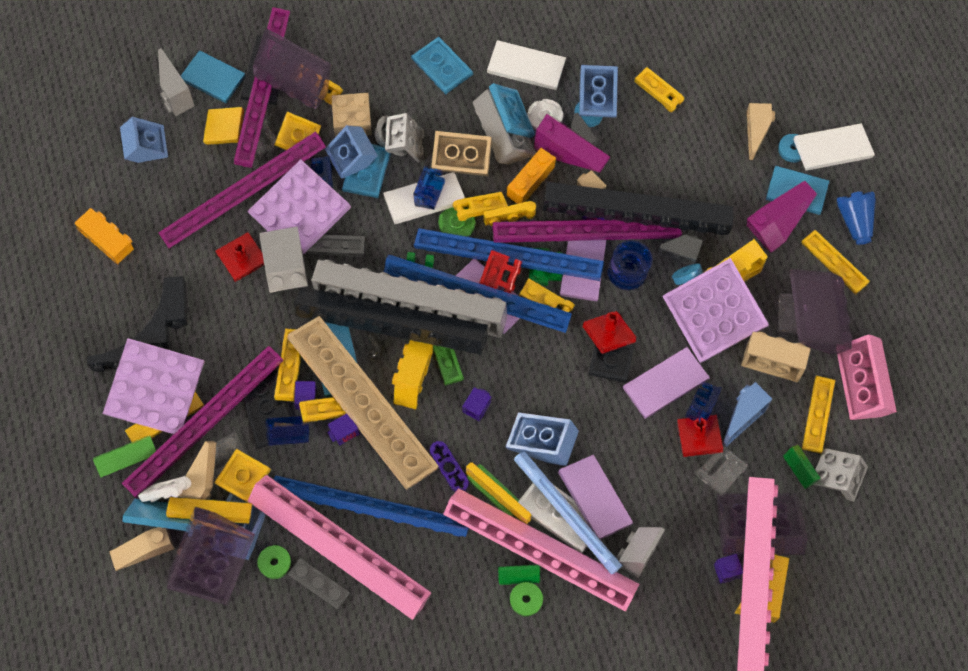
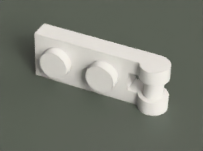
(165, 489)

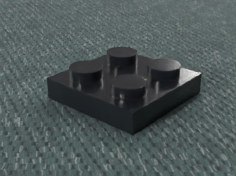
(612, 364)

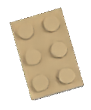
(461, 153)
(776, 356)

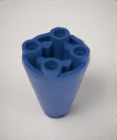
(859, 215)

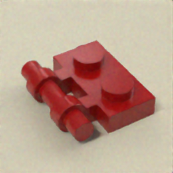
(495, 269)

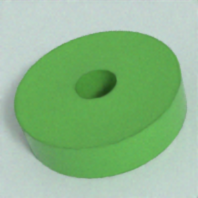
(274, 571)
(530, 590)

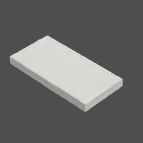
(526, 65)
(833, 146)
(402, 206)
(547, 516)

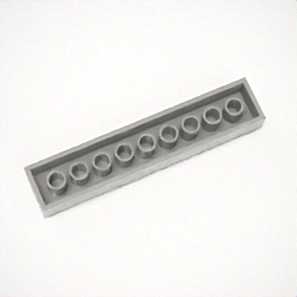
(410, 294)

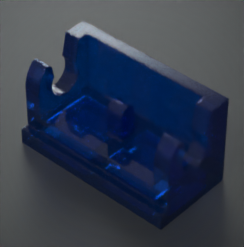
(322, 168)
(428, 188)
(703, 402)
(287, 430)

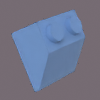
(143, 140)
(351, 151)

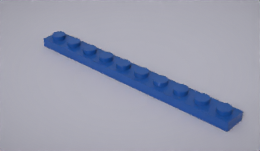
(530, 257)
(516, 305)
(372, 506)

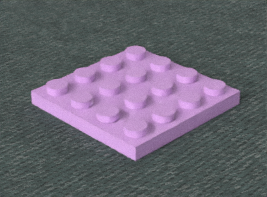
(300, 201)
(715, 310)
(153, 387)

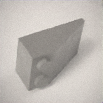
(174, 89)
(283, 259)
(640, 549)

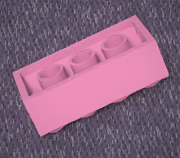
(866, 379)

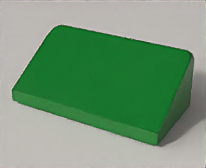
(801, 466)
(518, 574)

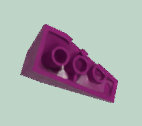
(568, 145)
(778, 218)

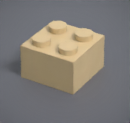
(351, 111)

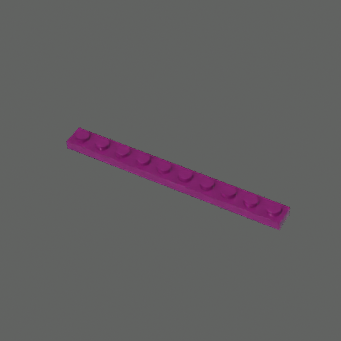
(258, 101)
(241, 190)
(578, 231)
(202, 422)

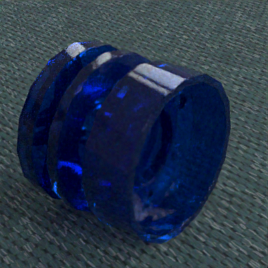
(629, 255)

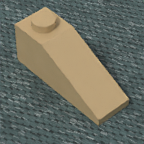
(758, 123)
(201, 473)
(142, 548)

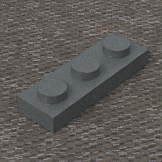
(339, 245)
(318, 584)

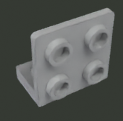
(404, 134)
(841, 472)

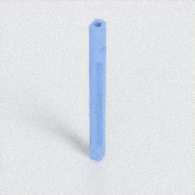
(568, 513)

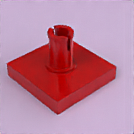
(241, 256)
(609, 332)
(700, 437)

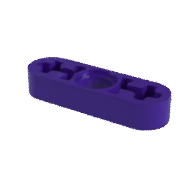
(446, 452)

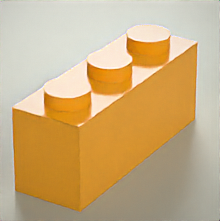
(531, 176)
(104, 235)

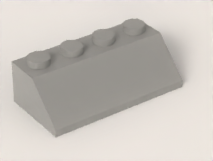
(506, 146)

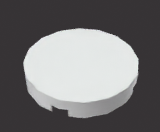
(539, 109)

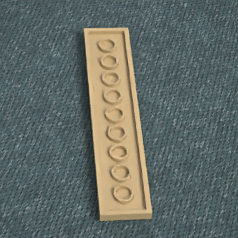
(363, 402)

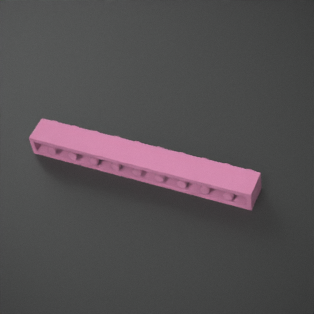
(339, 547)
(541, 549)
(757, 575)

